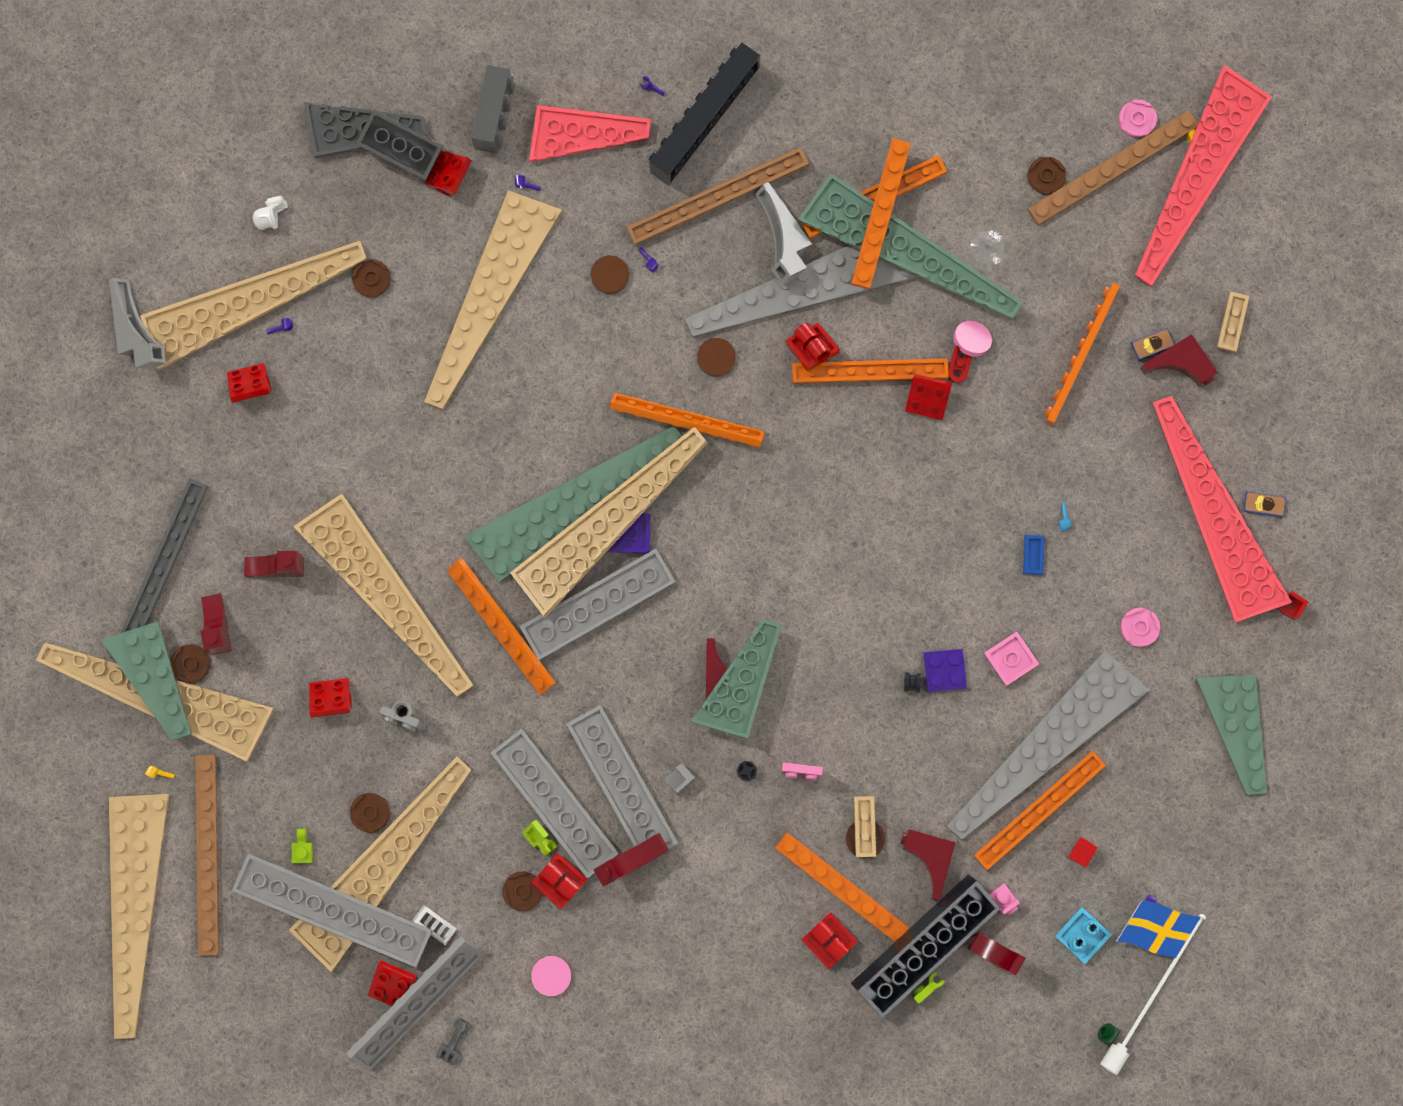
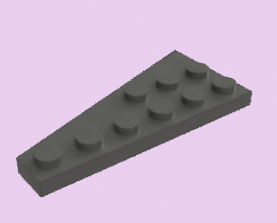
(339, 128)

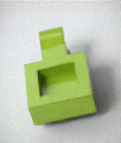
(537, 837)
(302, 851)
(922, 992)

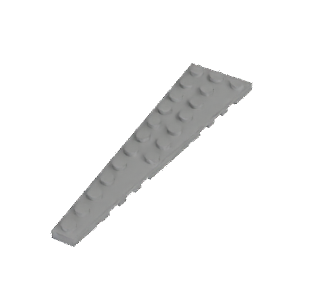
(819, 283)
(1085, 709)

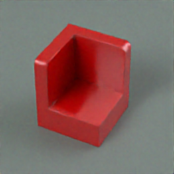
(1294, 609)
(1082, 852)

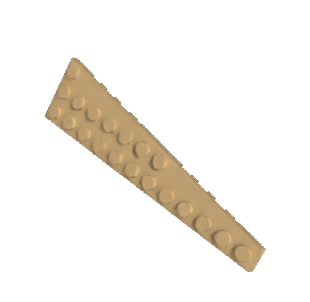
(508, 253)
(209, 316)
(573, 552)
(355, 556)
(212, 716)
(135, 857)
(384, 860)

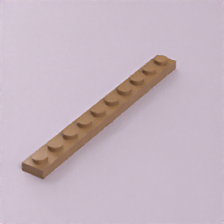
(1113, 167)
(717, 196)
(207, 855)

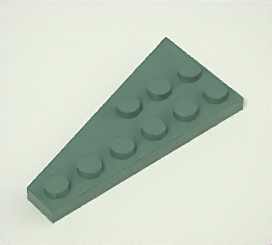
(148, 667)
(738, 692)
(1237, 719)

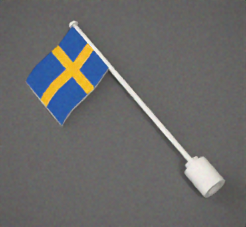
(1162, 933)

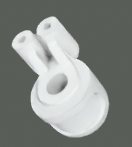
(267, 216)

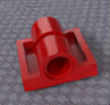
(448, 173)
(812, 345)
(248, 383)
(928, 397)
(329, 698)
(558, 881)
(829, 940)
(390, 983)

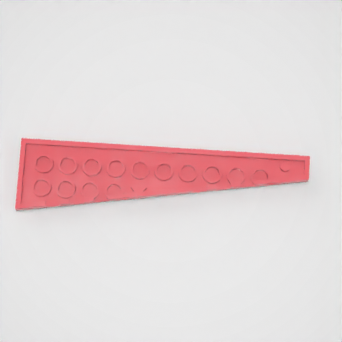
(1218, 136)
(1236, 557)

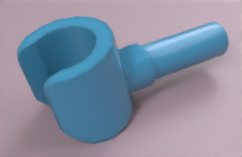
(1065, 523)

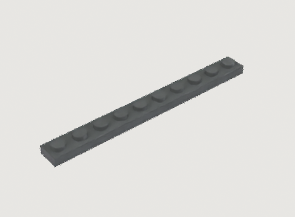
(165, 556)

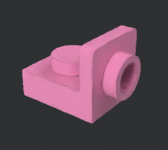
(1004, 900)

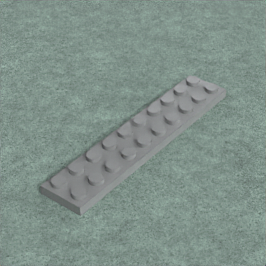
(332, 910)

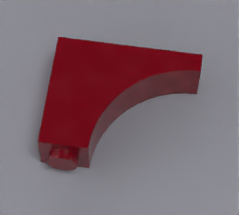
(1186, 358)
(276, 565)
(215, 630)
(714, 667)
(935, 855)
(631, 860)
(996, 954)

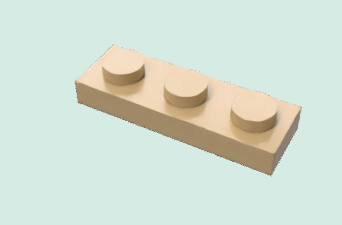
(1232, 322)
(864, 826)

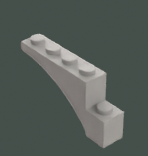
(788, 236)
(130, 332)

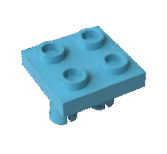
(1083, 935)

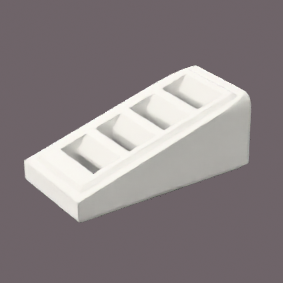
(448, 935)

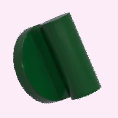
(1108, 1034)

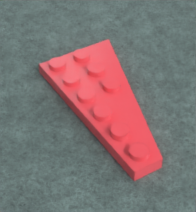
(570, 132)

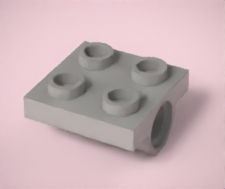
(393, 716)

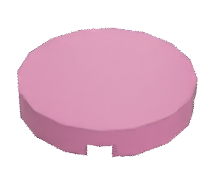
(1137, 118)
(972, 338)
(1140, 627)
(551, 976)

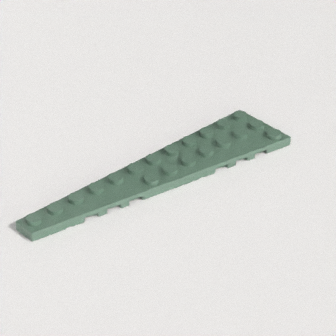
(845, 215)
(525, 530)

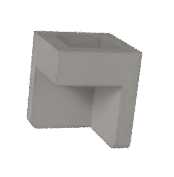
(679, 778)

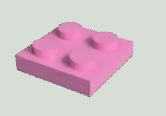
(1011, 658)
(810, 772)

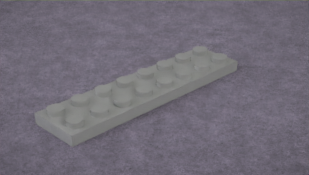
(598, 604)
(619, 777)
(554, 802)
(414, 1003)

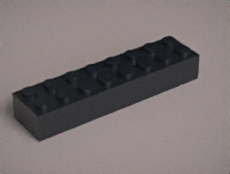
(704, 114)
(925, 946)

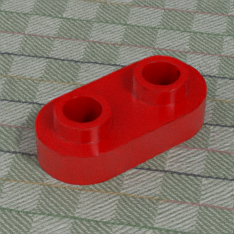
(959, 364)

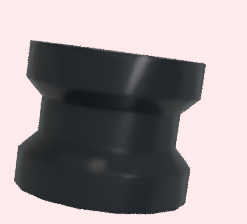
(912, 682)
(746, 771)

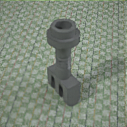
(461, 1025)

